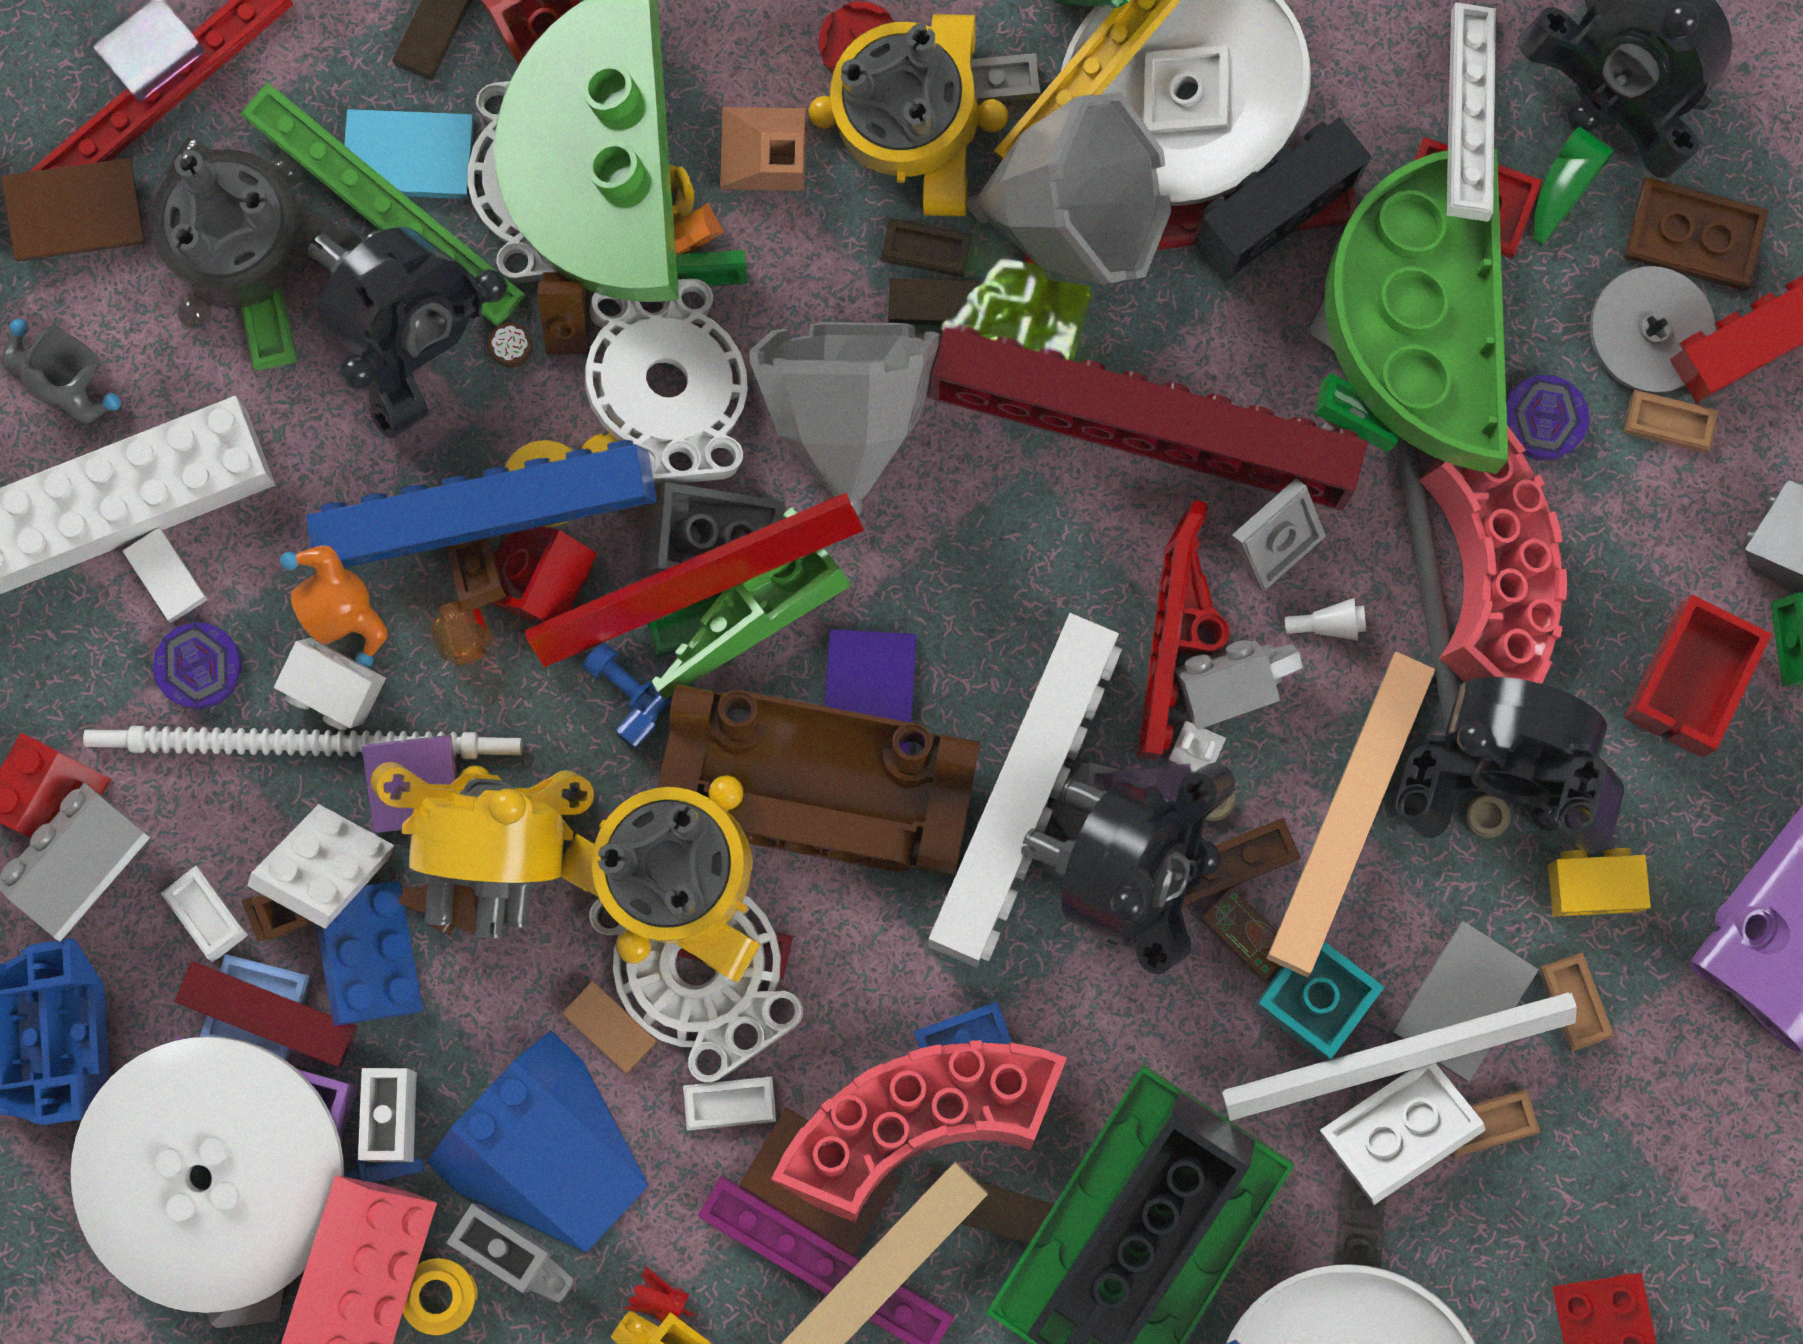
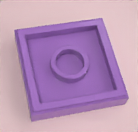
(426, 757)

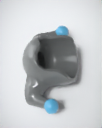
(57, 371)

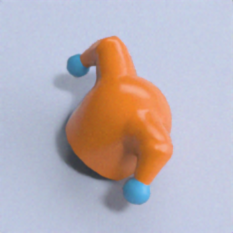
(334, 602)

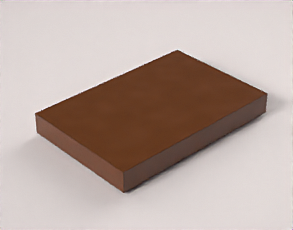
(73, 209)
(1696, 233)
(836, 1229)

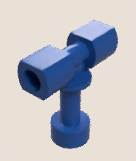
(645, 700)

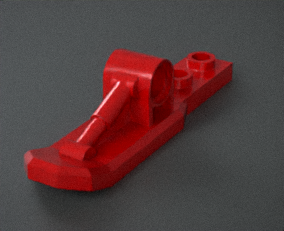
(1181, 607)

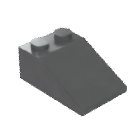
(696, 520)

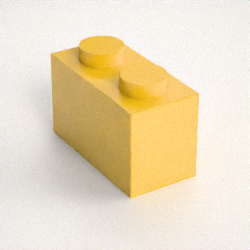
(1598, 883)

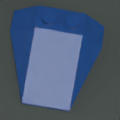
(51, 1033)
(543, 1149)

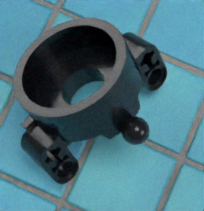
(1521, 747)

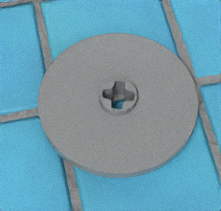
(1625, 313)

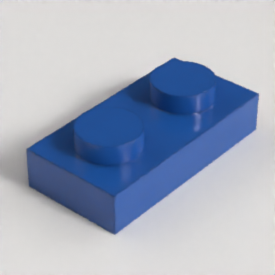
(979, 1024)

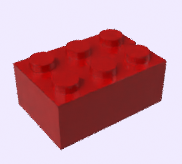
(1697, 676)

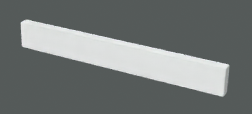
(1400, 1056)

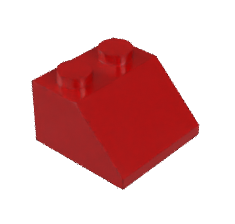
(524, 21)
(541, 572)
(37, 781)

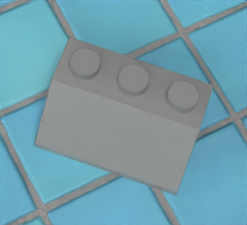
(71, 861)

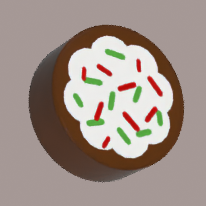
(510, 345)

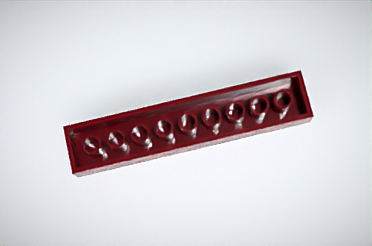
(1145, 417)

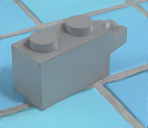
(1234, 680)
(510, 1254)

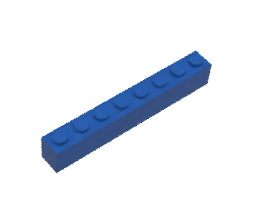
(486, 506)

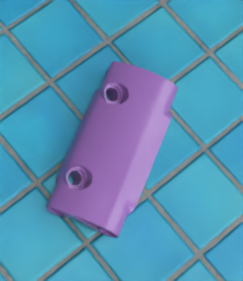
(1761, 940)

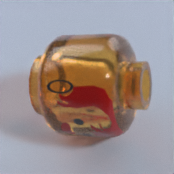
(461, 634)

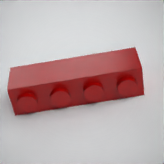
(1742, 343)

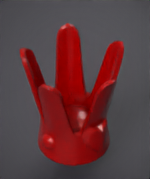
(658, 1300)

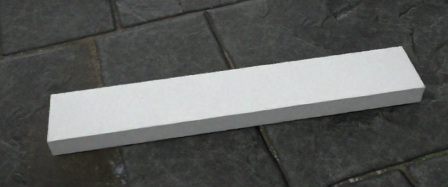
(1471, 112)

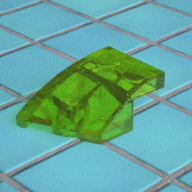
(1026, 307)

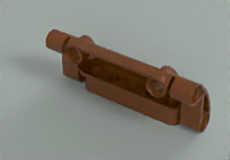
(826, 778)

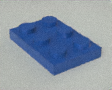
(370, 958)

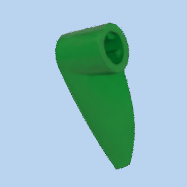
(1568, 179)

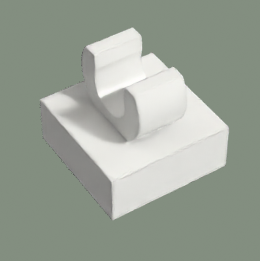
(1196, 747)

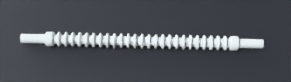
(138, 739)

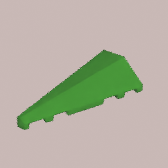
(752, 613)

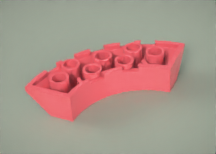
(1508, 568)
(912, 1107)

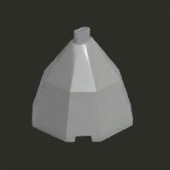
(1081, 192)
(845, 396)

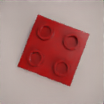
(1605, 1311)

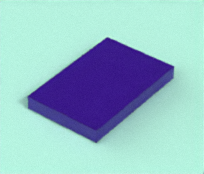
(872, 674)

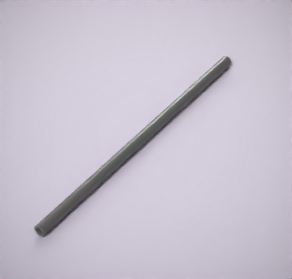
(1427, 572)

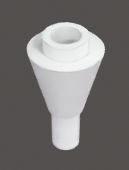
(1338, 620)

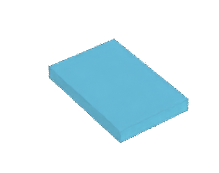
(414, 150)

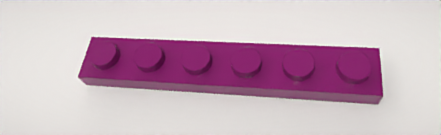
(816, 1259)

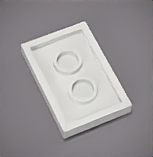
(321, 866)
(1402, 1131)

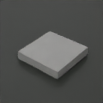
(1279, 535)

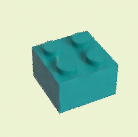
(1324, 1006)

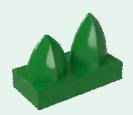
(1788, 631)

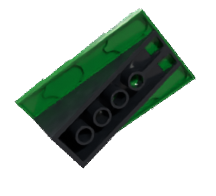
(1143, 1225)

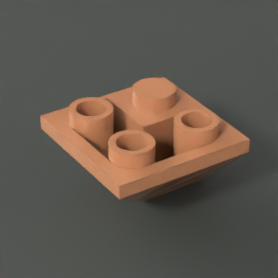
(763, 149)

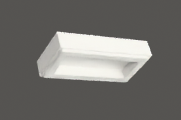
(165, 575)
(204, 914)
(729, 1103)

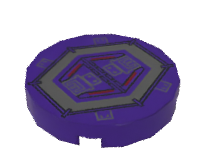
(1547, 416)
(197, 665)

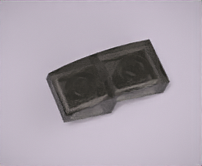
(1358, 1226)

